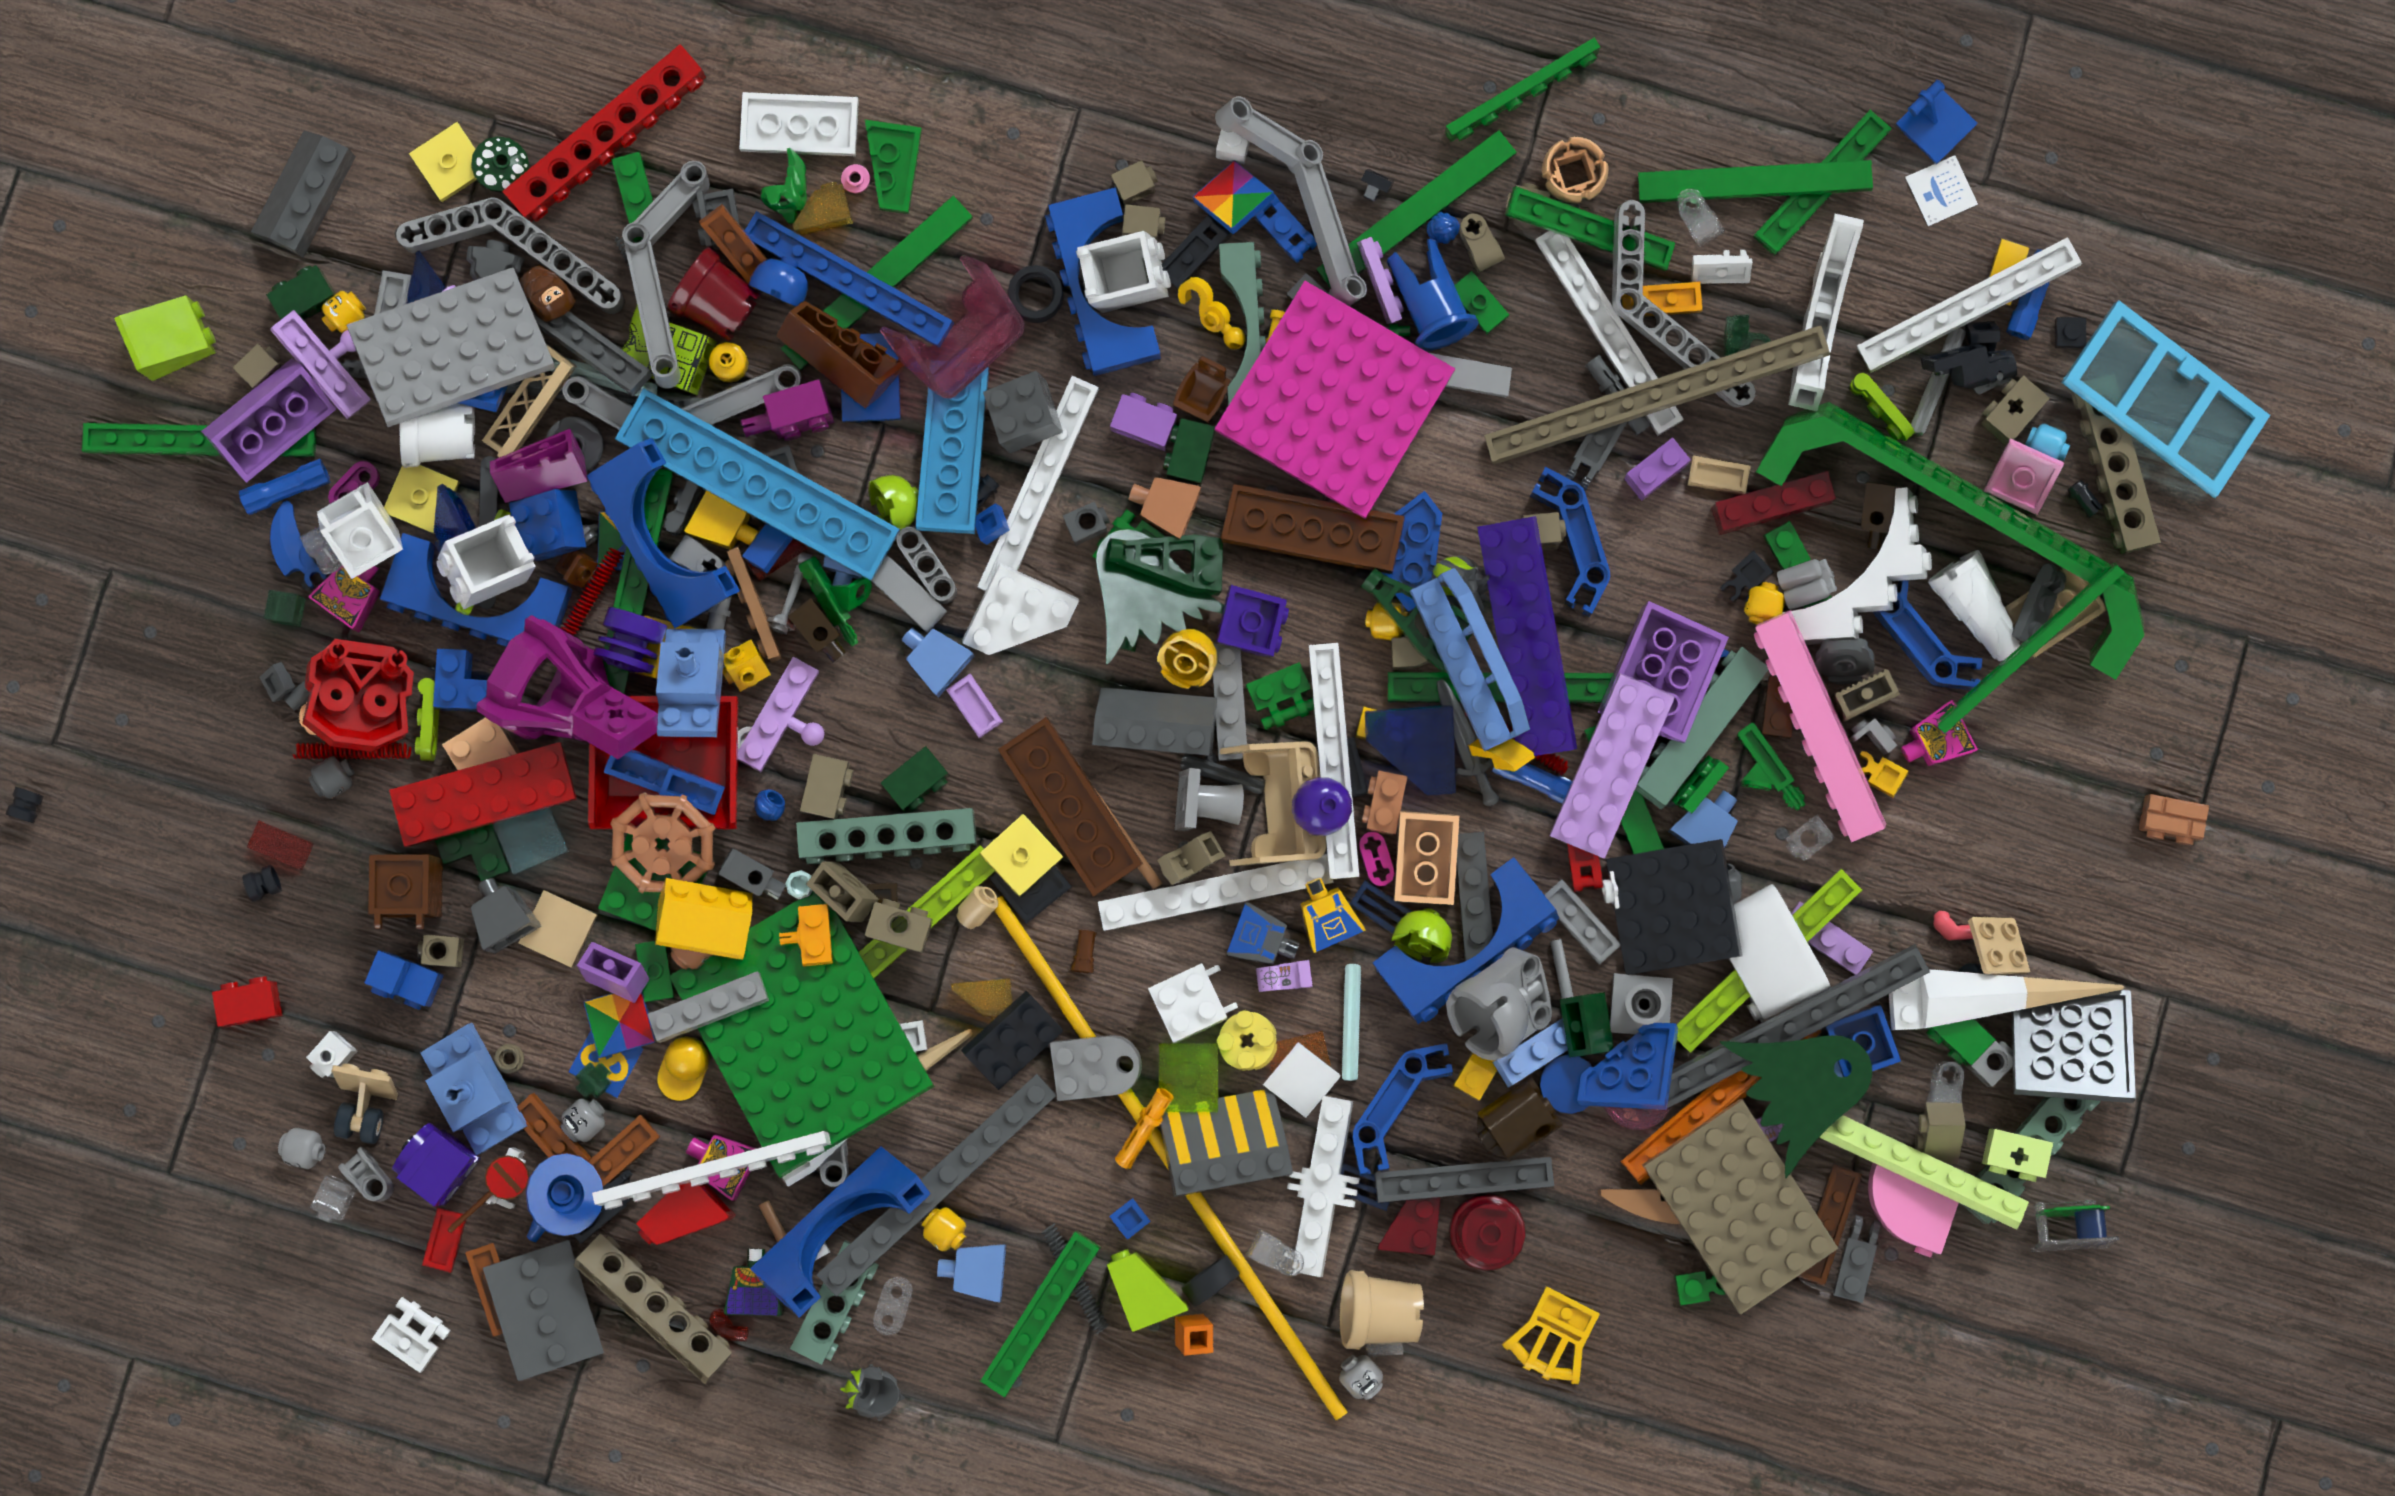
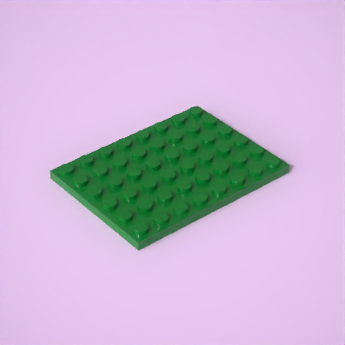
(820, 1047)

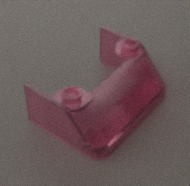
(971, 343)

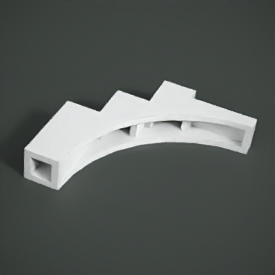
(1824, 306)
(1874, 588)

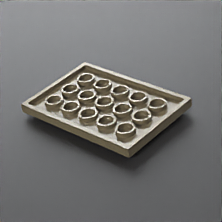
(1739, 1206)

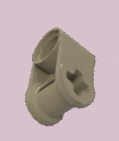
(1482, 248)

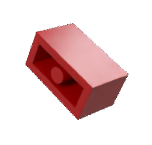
(246, 1003)

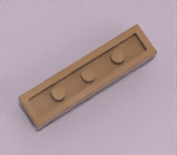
(756, 618)

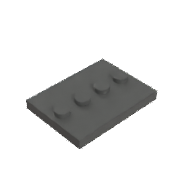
(543, 1310)

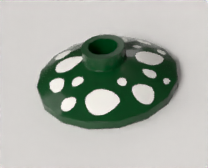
(489, 172)

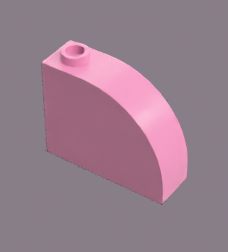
(1910, 1210)

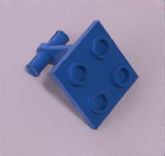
(1936, 122)

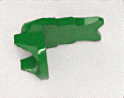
(793, 190)

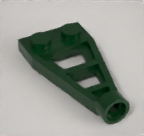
(1205, 560)
(1384, 596)

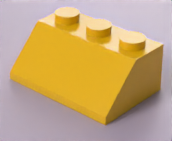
(703, 918)

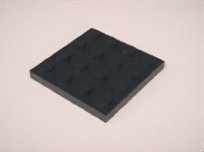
(1675, 907)

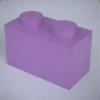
(1144, 421)
(1657, 469)
(613, 972)

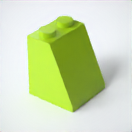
(166, 336)
(1143, 1291)

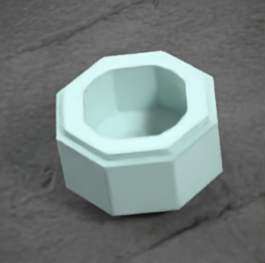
(797, 885)

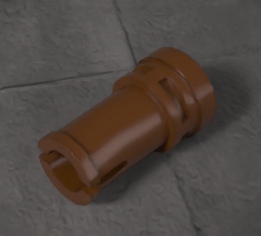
(1084, 958)

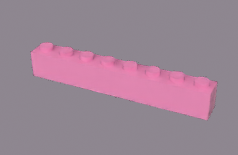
(1820, 726)

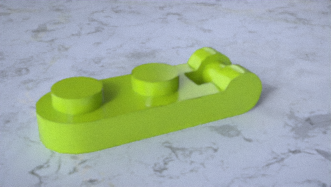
(1882, 407)
(429, 721)

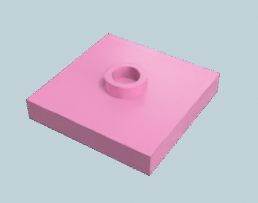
(2023, 476)

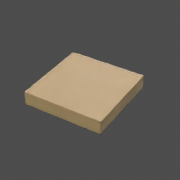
(562, 930)

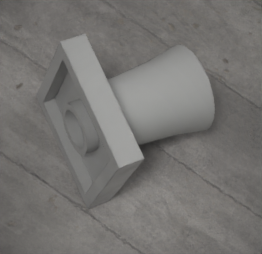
(1206, 801)
(1628, 991)

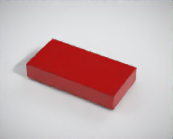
(442, 1245)

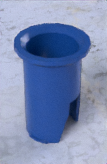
(1434, 304)

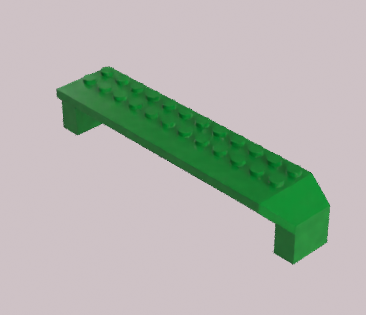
(1833, 425)

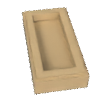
(1718, 475)

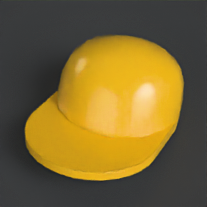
(683, 1068)

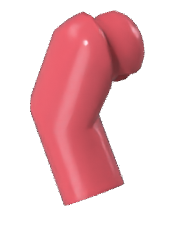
(1949, 929)

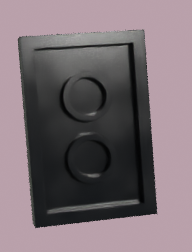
(1012, 1040)

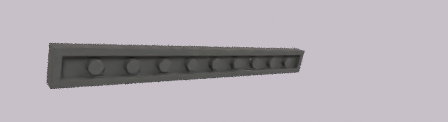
(1800, 1020)
(940, 1182)

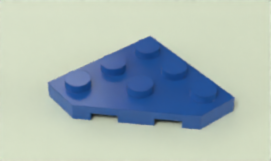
(1417, 545)
(1634, 1071)

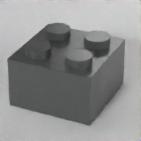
(1023, 412)

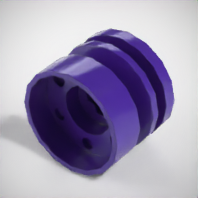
(630, 640)

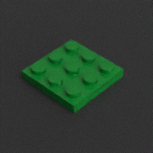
(625, 901)

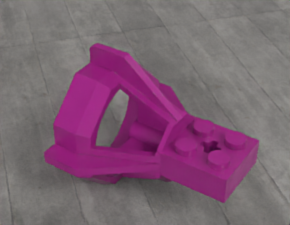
(576, 702)

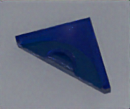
(424, 280)

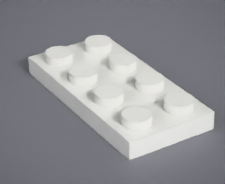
(799, 122)

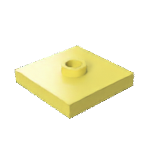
(446, 161)
(415, 496)
(1021, 855)

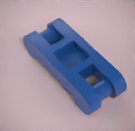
(1285, 227)

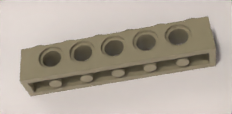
(2130, 477)
(701, 1364)

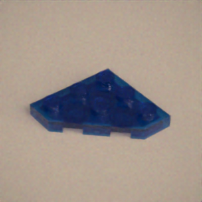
(1417, 744)

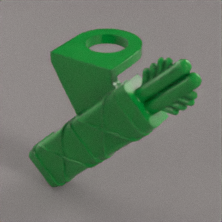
(835, 599)
(1768, 769)

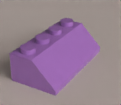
(269, 420)

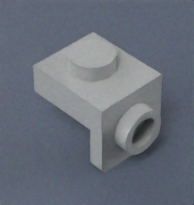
(1880, 736)

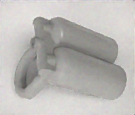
(1806, 583)

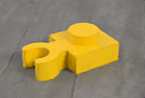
(1884, 775)

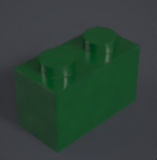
(302, 294)
(1190, 452)
(915, 780)
(1586, 1024)

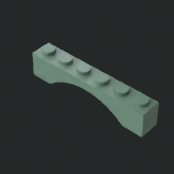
(1238, 271)

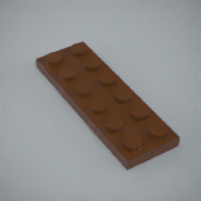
(1312, 529)
(1070, 806)

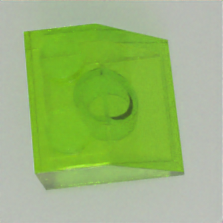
(1190, 1076)

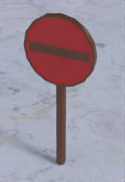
(505, 1179)

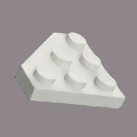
(1017, 611)

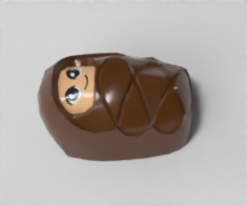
(546, 293)

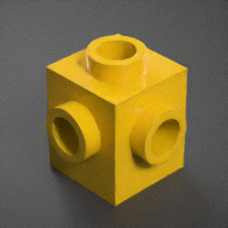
(744, 666)

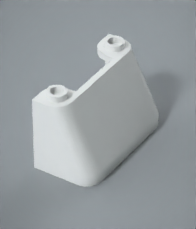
(1776, 957)

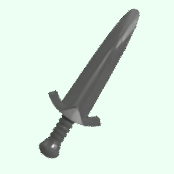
(1463, 737)

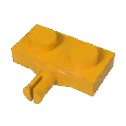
(812, 935)

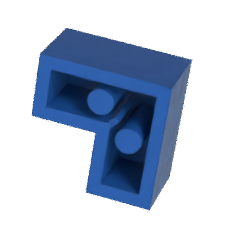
(453, 682)
(398, 976)

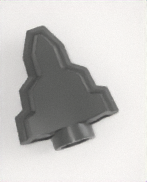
(492, 259)

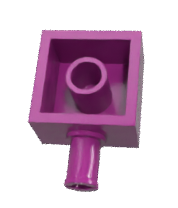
(792, 412)

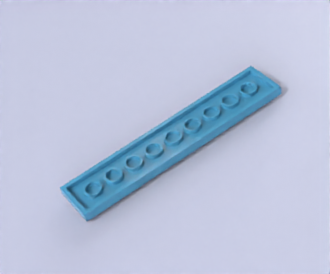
(760, 485)

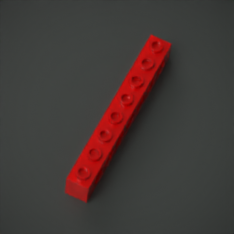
(609, 118)

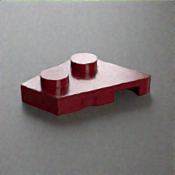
(1414, 1228)

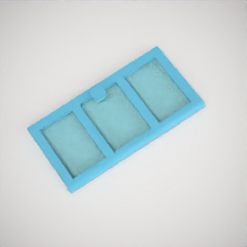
(2165, 399)

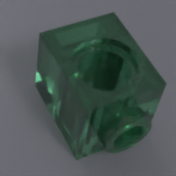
(284, 608)

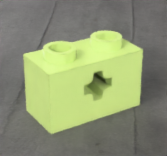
(2035, 1154)

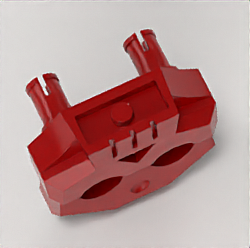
(356, 718)

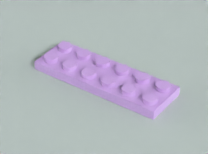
(1612, 765)

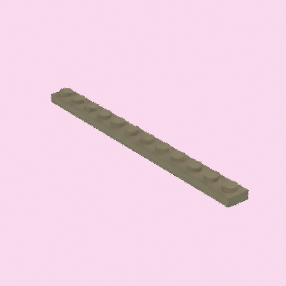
(1657, 395)

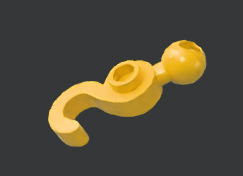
(1213, 314)

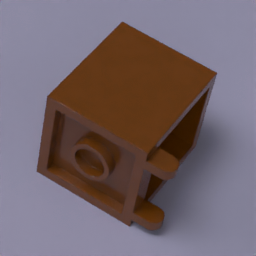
(405, 887)

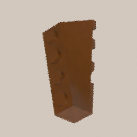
(839, 353)

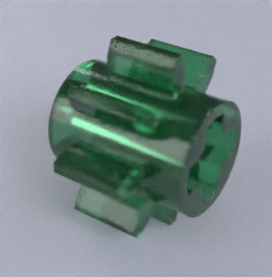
(593, 1080)

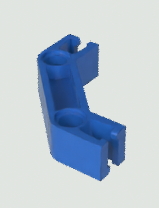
(1580, 536)
(1923, 645)
(1392, 1100)

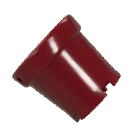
(713, 296)
(1487, 1232)

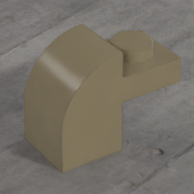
(1404, 654)
(1191, 858)

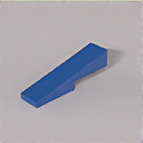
(666, 779)

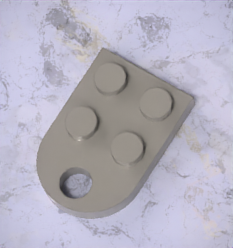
(1092, 1067)

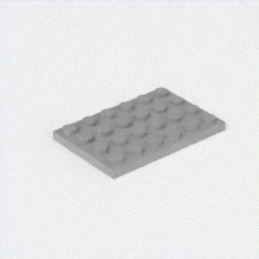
(450, 347)

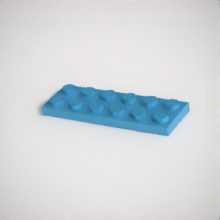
(952, 459)

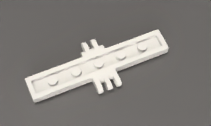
(1323, 1184)

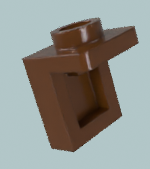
(576, 567)

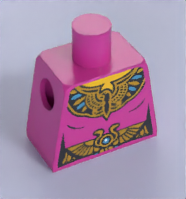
(346, 597)
(1934, 744)
(720, 1148)

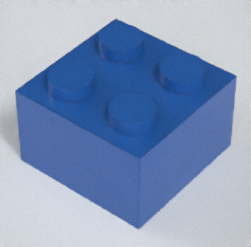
(549, 523)
(1870, 1031)

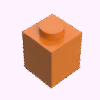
(1193, 1334)

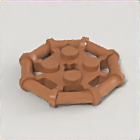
(662, 826)

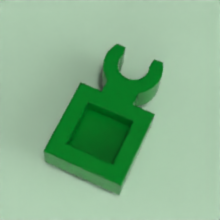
(1695, 1287)

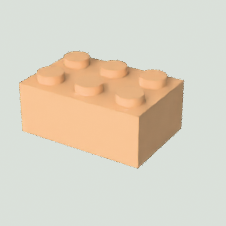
(480, 744)
(1426, 858)

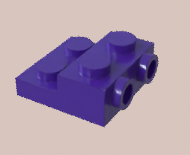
(1252, 621)

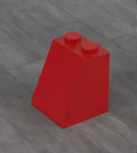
(683, 1214)

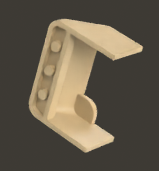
(1284, 771)

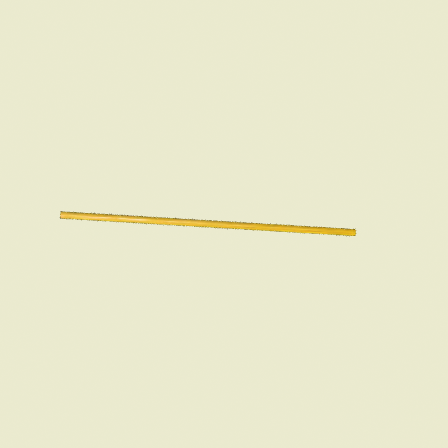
(1196, 1200)

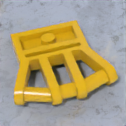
(1565, 1319)

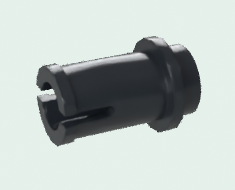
(986, 488)
(2084, 498)

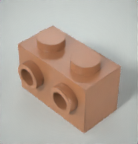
(1386, 803)

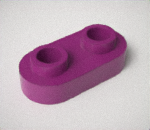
(352, 480)

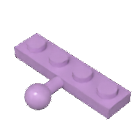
(322, 363)
(779, 715)

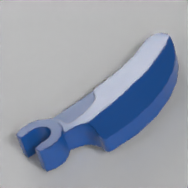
(288, 548)

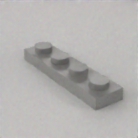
(1230, 701)
(708, 1007)

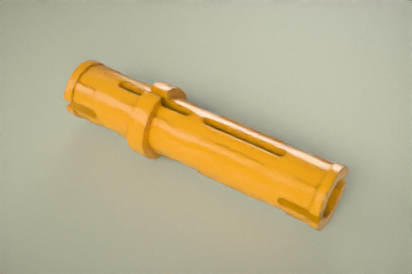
(1149, 1119)

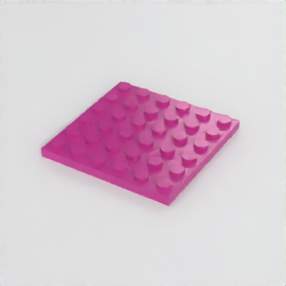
(1335, 399)

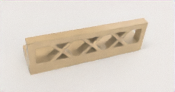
(535, 411)

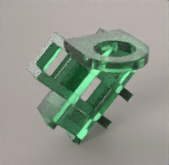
(1738, 336)

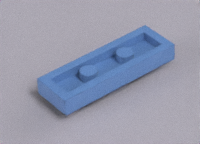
(1533, 1054)

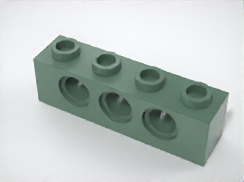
(818, 1348)

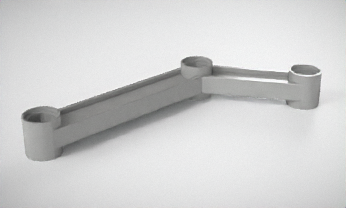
(1304, 161)
(651, 226)
(710, 409)

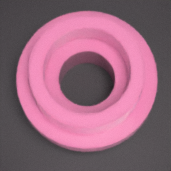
(857, 187)

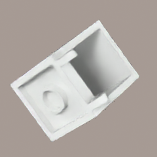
(1117, 272)
(359, 530)
(485, 562)
(1189, 1003)

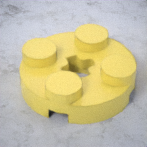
(1248, 1057)

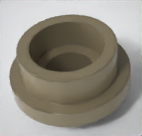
(500, 1062)

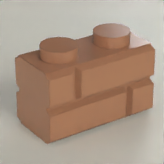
(2173, 818)

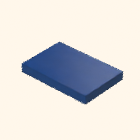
(886, 406)

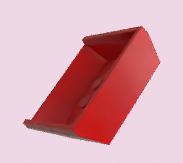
(704, 756)

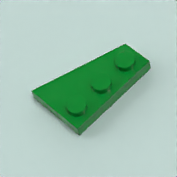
(894, 162)

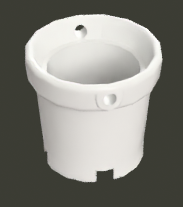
(438, 436)

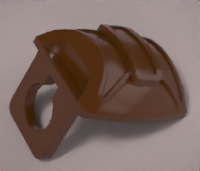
(1202, 390)

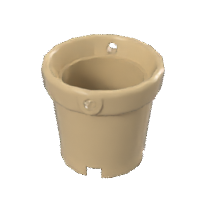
(1379, 1311)

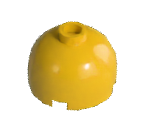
(1187, 658)

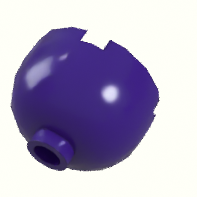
(1321, 806)

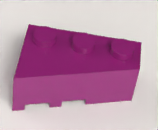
(540, 467)

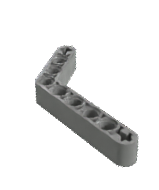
(526, 242)
(1642, 305)

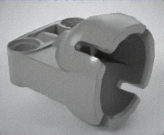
(1502, 1004)

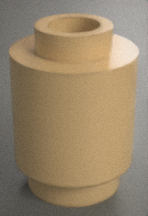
(977, 907)

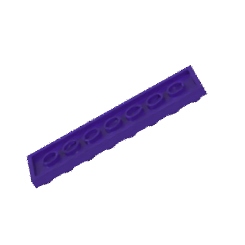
(1528, 631)

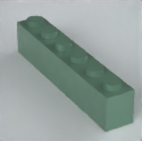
(1719, 705)

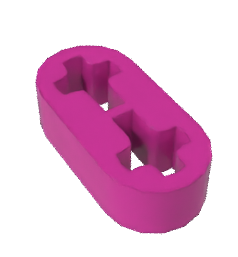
(1383, 856)

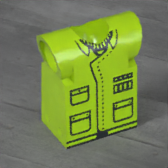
(691, 352)

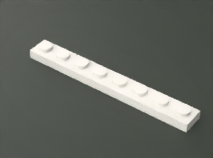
(1969, 305)
(1603, 320)
(1041, 479)
(1333, 751)
(1212, 893)
(699, 1174)

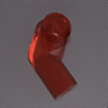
(723, 1326)

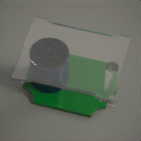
(2089, 1224)

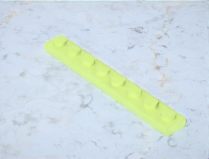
(1926, 1171)

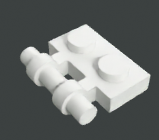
(407, 1343)

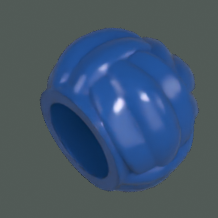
(1443, 228)
(769, 805)

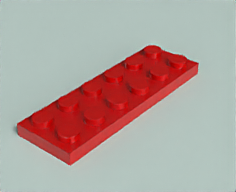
(483, 794)

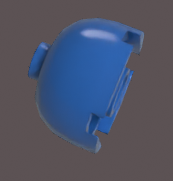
(781, 280)

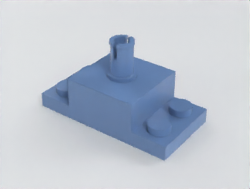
(690, 682)
(472, 1090)

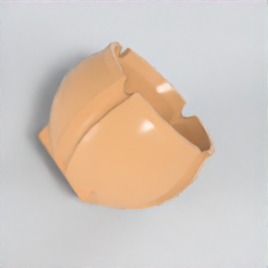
(1568, 152)

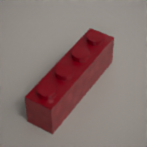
(1773, 503)

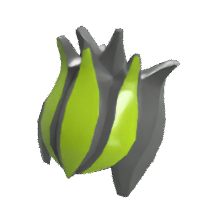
(1470, 572)
(872, 1392)

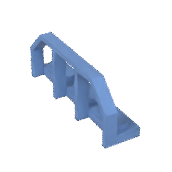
(1461, 663)

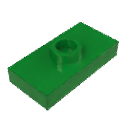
(1480, 302)
(656, 964)

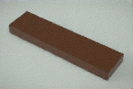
(1833, 1213)

